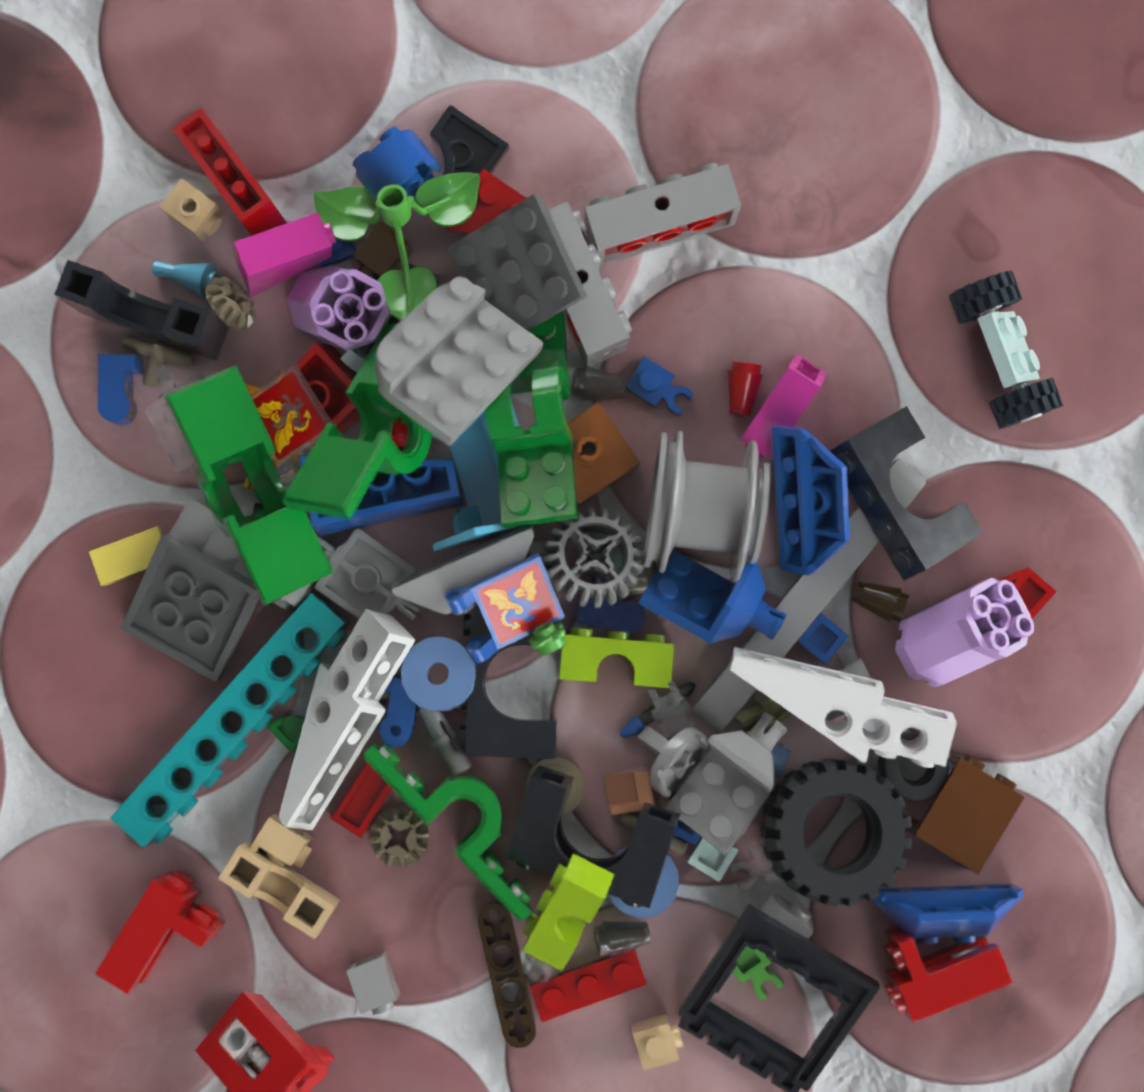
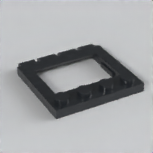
(790, 952)

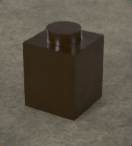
(380, 252)

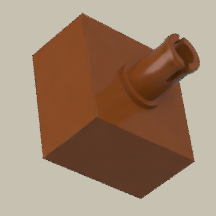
(599, 454)

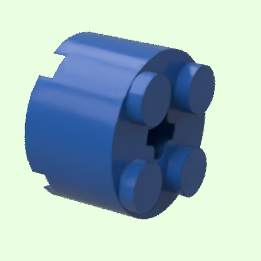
(396, 160)

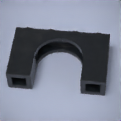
(177, 324)
(909, 540)
(490, 731)
(542, 844)

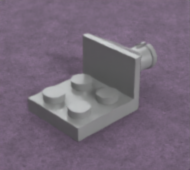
(730, 784)

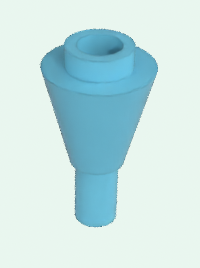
(190, 276)

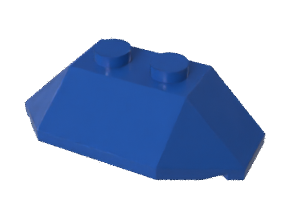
(808, 500)
(948, 910)

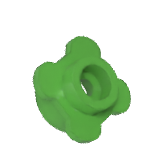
(548, 638)

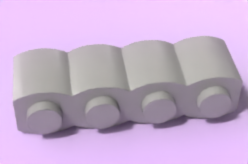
(200, 530)

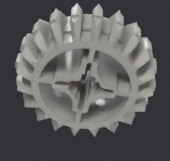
(604, 567)

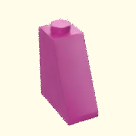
(283, 252)
(785, 403)

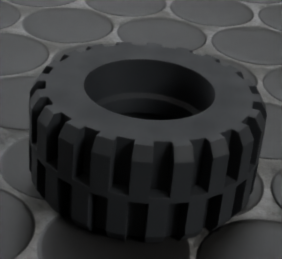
(884, 832)

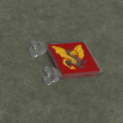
(291, 419)

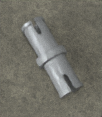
(445, 740)

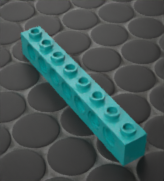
(136, 813)

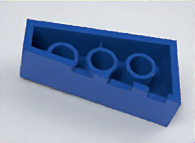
(399, 496)

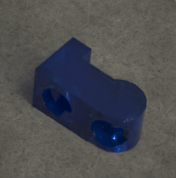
(622, 617)

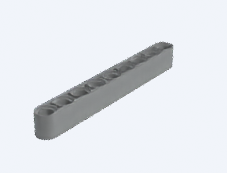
(802, 605)

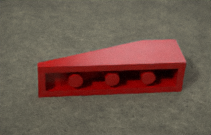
(228, 173)

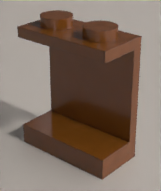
(968, 813)

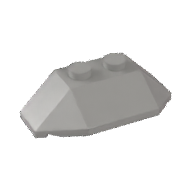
(431, 584)

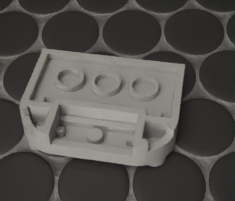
(452, 358)

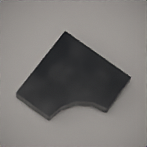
(467, 144)

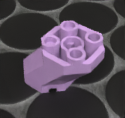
(338, 307)
(964, 632)

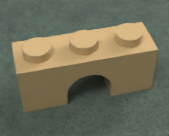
(299, 899)

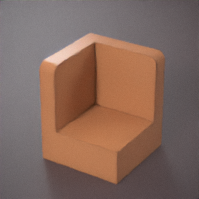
(628, 791)

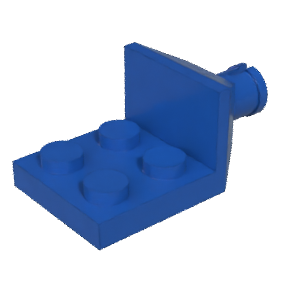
(710, 603)

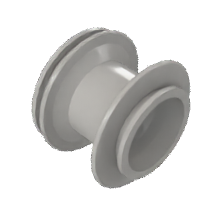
(706, 506)

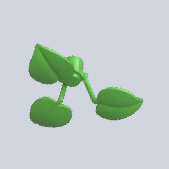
(350, 210)

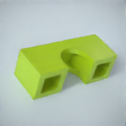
(649, 658)
(576, 893)

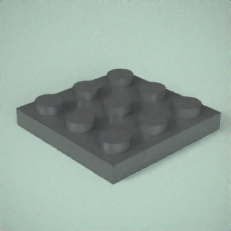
(520, 264)
(191, 607)

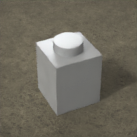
(373, 983)

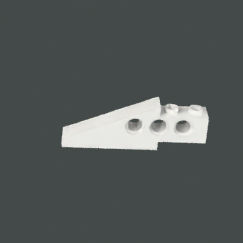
(815, 691)
(342, 715)

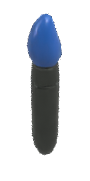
(638, 723)

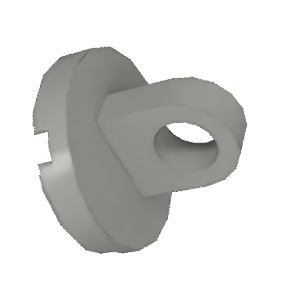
(674, 758)

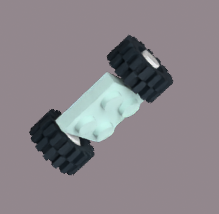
(1008, 348)

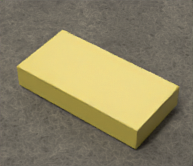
(125, 556)

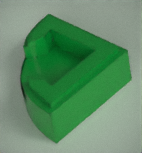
(287, 730)

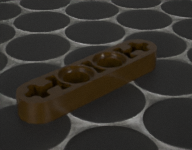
(507, 973)

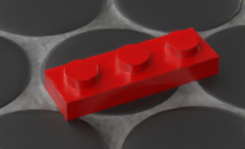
(587, 985)

